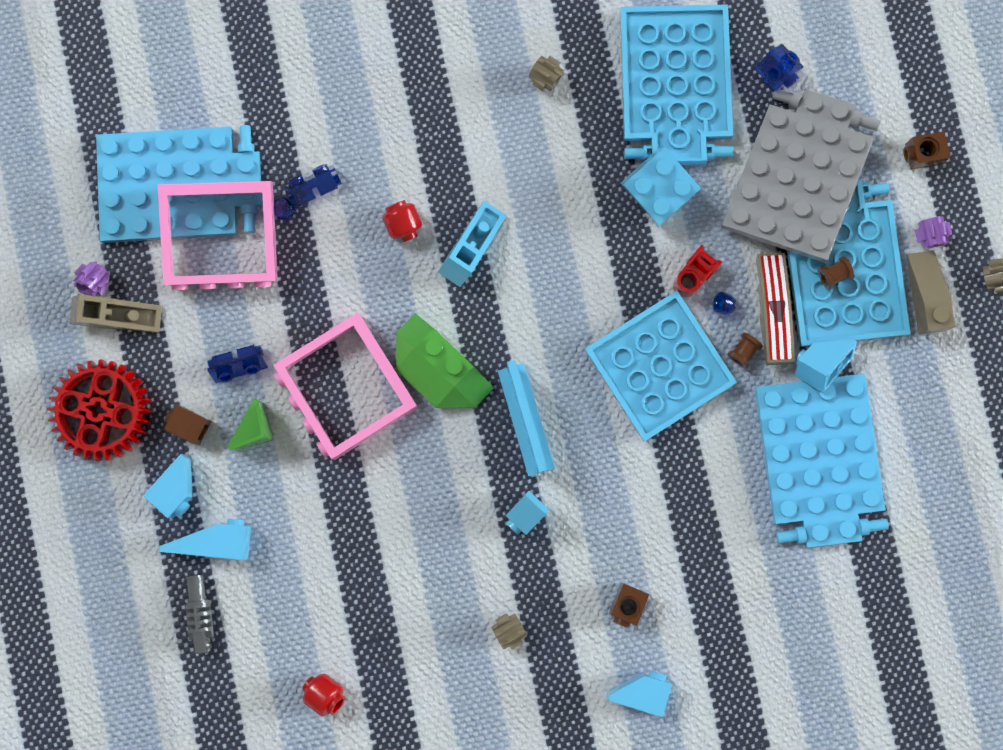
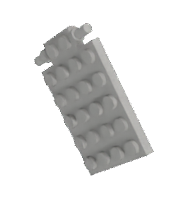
(801, 174)

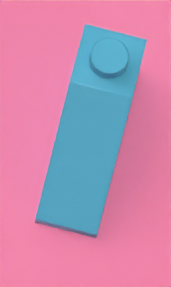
(472, 244)
(217, 541)

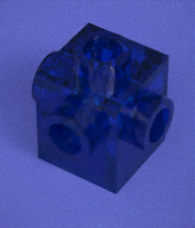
(779, 68)

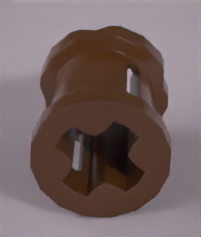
(836, 272)
(745, 350)

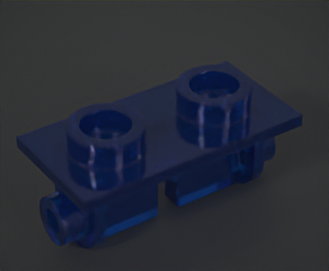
(302, 187)
(225, 368)

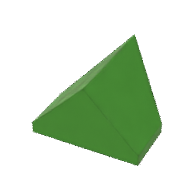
(253, 428)

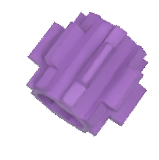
(933, 232)
(91, 279)

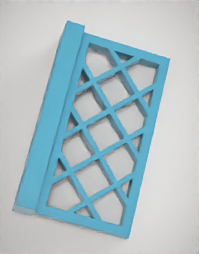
(525, 418)

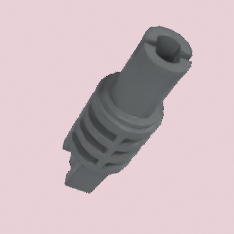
(199, 615)

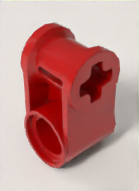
(698, 269)

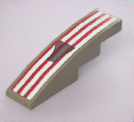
(775, 309)

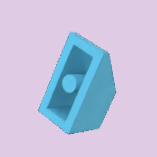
(824, 362)
(173, 488)
(526, 514)
(643, 693)

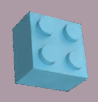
(660, 185)

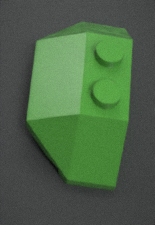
(437, 367)

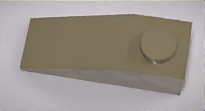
(929, 293)
(115, 314)

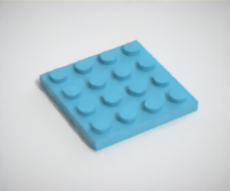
(660, 366)

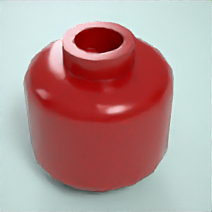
(402, 221)
(323, 695)

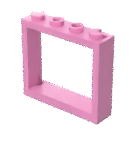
(223, 188)
(299, 402)

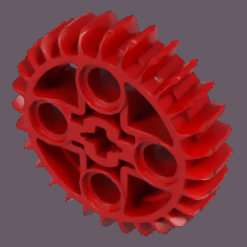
(87, 414)

